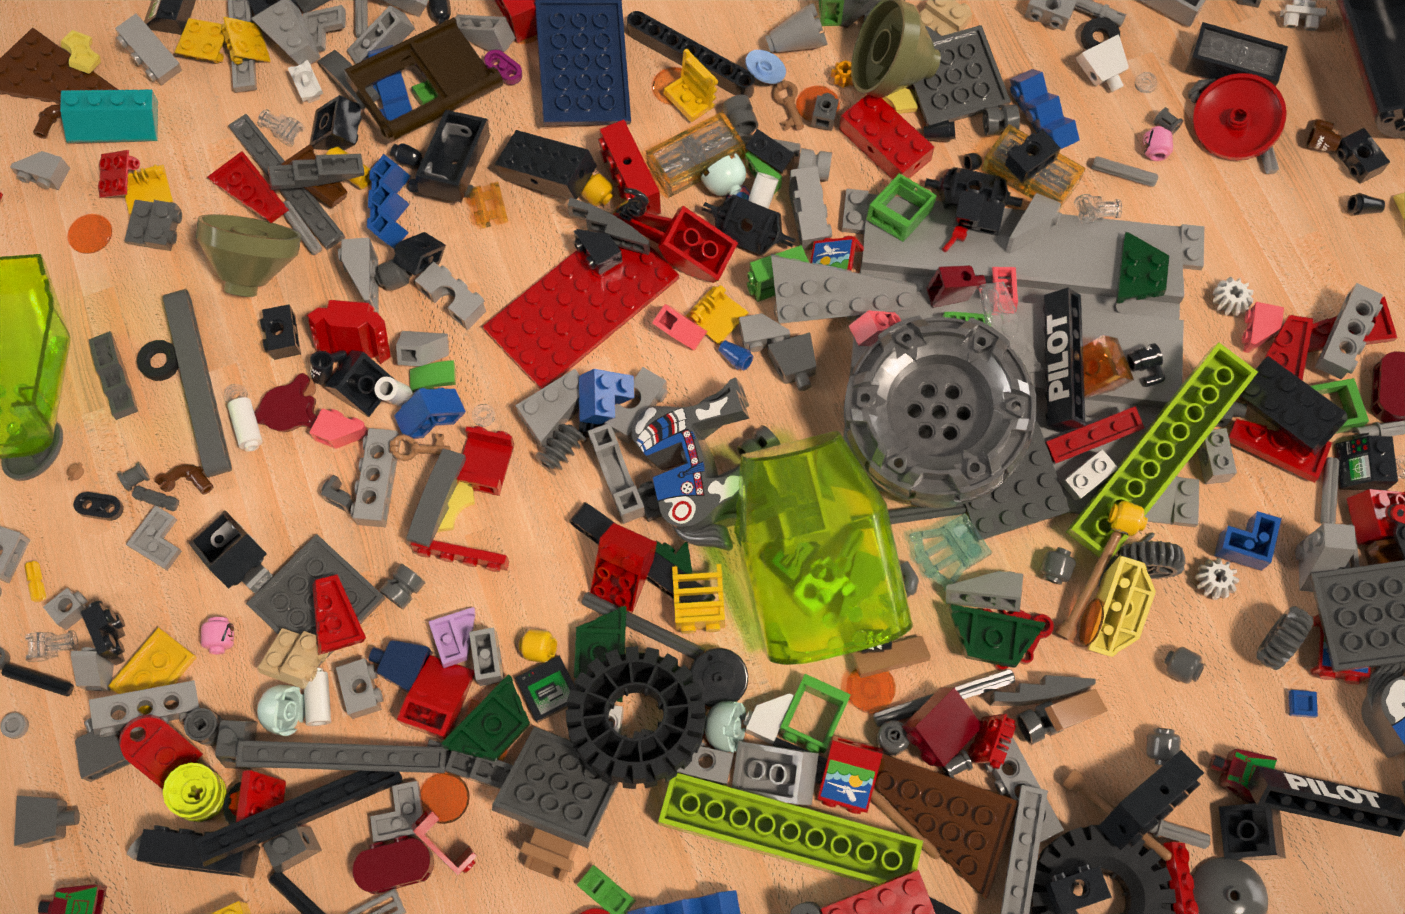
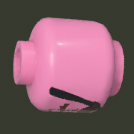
(1158, 143)
(217, 635)

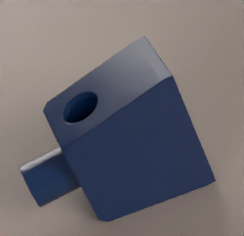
(400, 662)

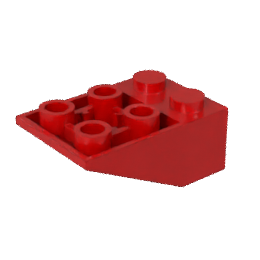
(1369, 516)
(622, 566)
(436, 698)

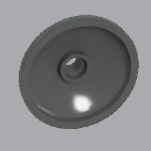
(32, 466)
(1218, 878)

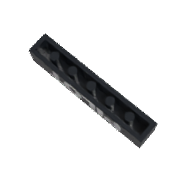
(1064, 360)
(1327, 801)

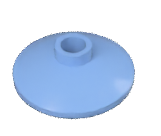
(765, 66)

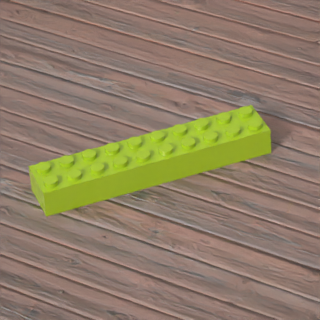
(1165, 444)
(787, 831)

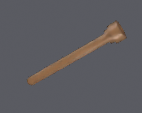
(1068, 628)
(1077, 783)
(904, 824)

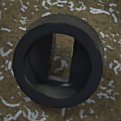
(972, 161)

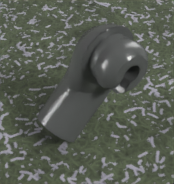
(1195, 92)
(911, 579)

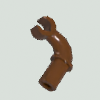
(46, 119)
(190, 472)

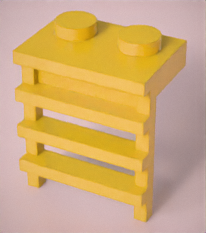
(694, 90)
(699, 615)

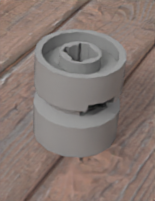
(821, 160)

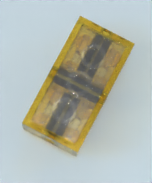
(688, 155)
(1054, 181)

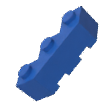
(392, 92)
(1043, 108)
(384, 201)
(715, 903)

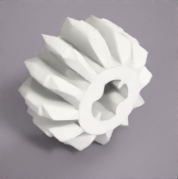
(1233, 296)
(1226, 581)

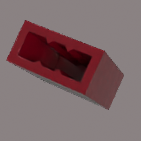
(942, 727)

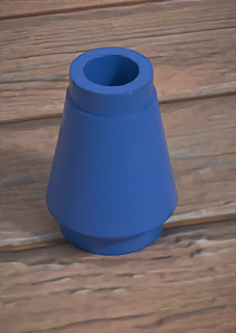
(738, 356)

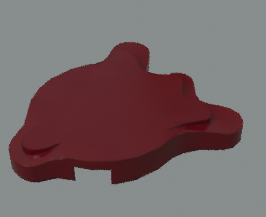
(287, 406)

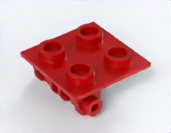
(114, 173)
(985, 746)

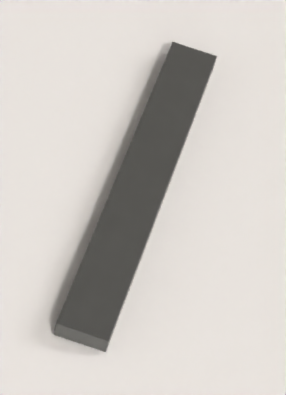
(300, 198)
(340, 756)

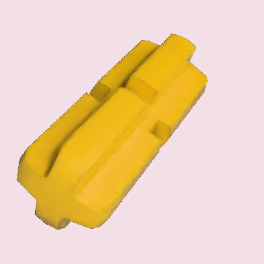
(34, 576)

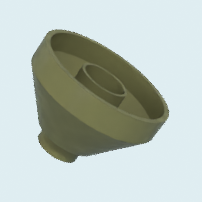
(892, 50)
(246, 250)

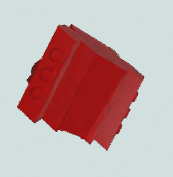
(348, 328)

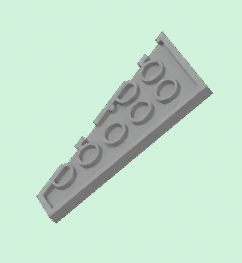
(823, 291)

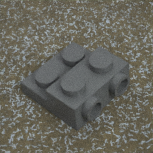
(153, 224)

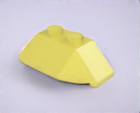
(1126, 599)

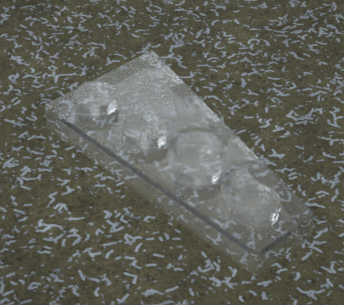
(1001, 315)

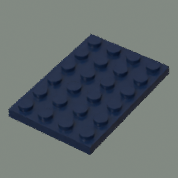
(582, 62)

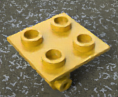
(244, 40)
(201, 41)
(148, 186)
(717, 314)

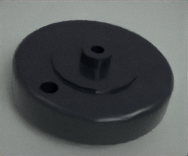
(720, 675)

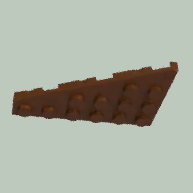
(42, 70)
(955, 816)

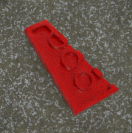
(248, 186)
(1381, 333)
(1278, 449)

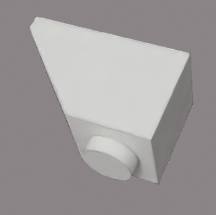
(768, 718)

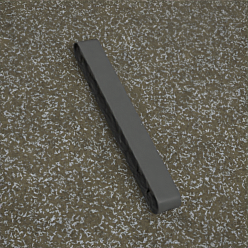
(197, 383)

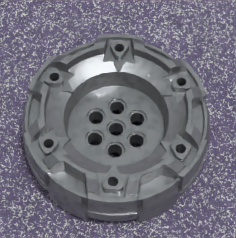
(940, 359)

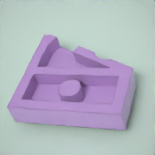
(453, 636)

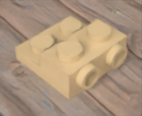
(946, 16)
(292, 658)

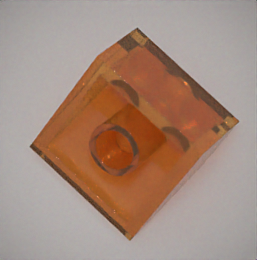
(1104, 366)

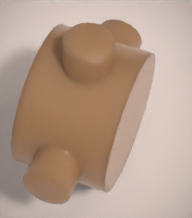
(75, 471)

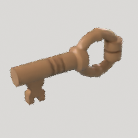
(795, 119)
(416, 448)

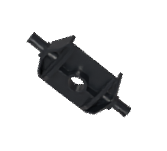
(960, 179)
(766, 224)

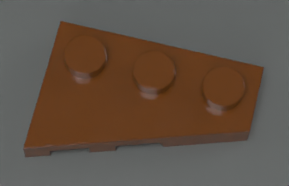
(328, 193)

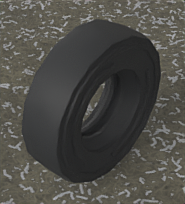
(1097, 24)
(146, 354)

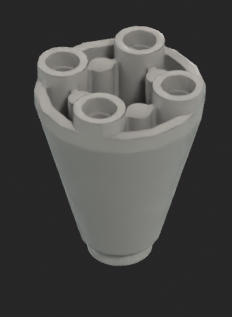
(798, 32)

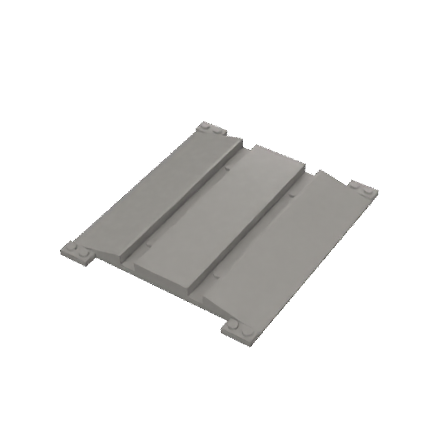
(1068, 256)

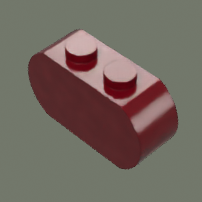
(1389, 388)
(393, 865)

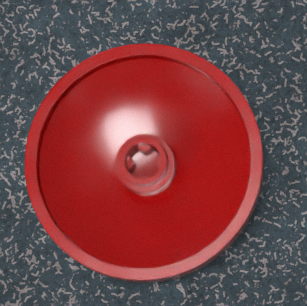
(1239, 116)

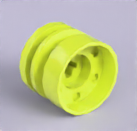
(182, 786)

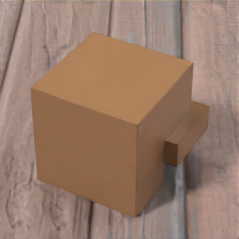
(549, 855)

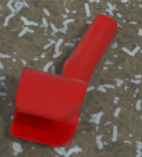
(959, 233)

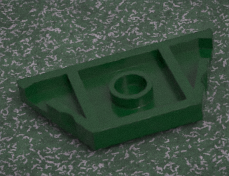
(1142, 270)
(993, 636)
(598, 638)
(491, 725)

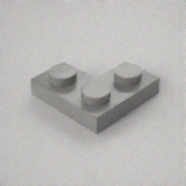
(323, 21)
(150, 541)
(407, 810)

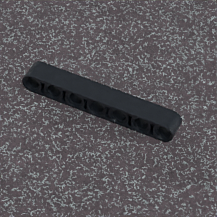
(672, 45)
(595, 524)

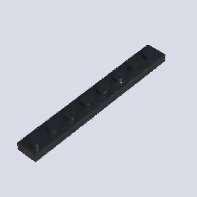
(292, 814)

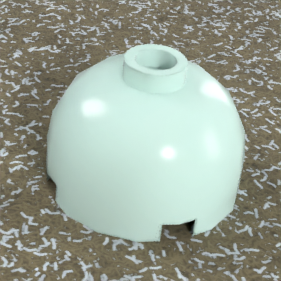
(725, 176)
(281, 709)
(724, 725)

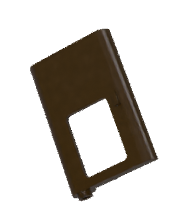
(446, 64)

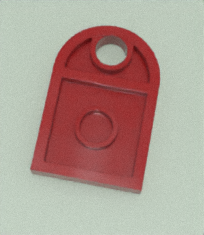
(159, 748)

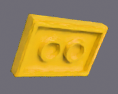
(154, 665)

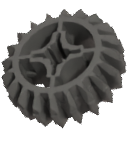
(1160, 557)
(1284, 638)

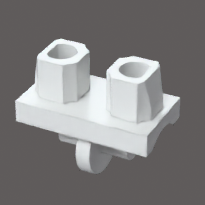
(1302, 10)
(306, 82)

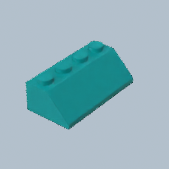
(109, 115)

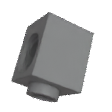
(57, 607)

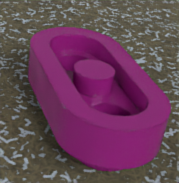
(506, 66)

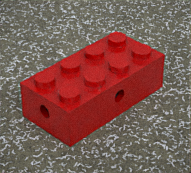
(886, 137)
(627, 164)

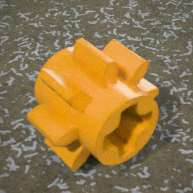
(842, 74)

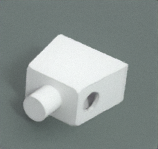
(1105, 63)

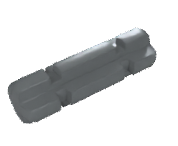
(155, 498)

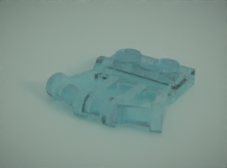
(962, 540)

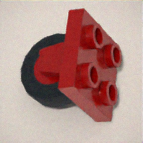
(252, 796)

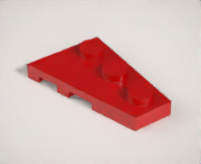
(1292, 344)
(334, 616)

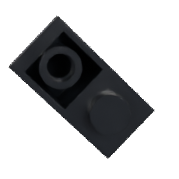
(598, 248)

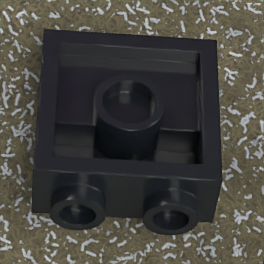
(105, 630)

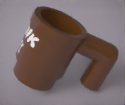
(1323, 137)

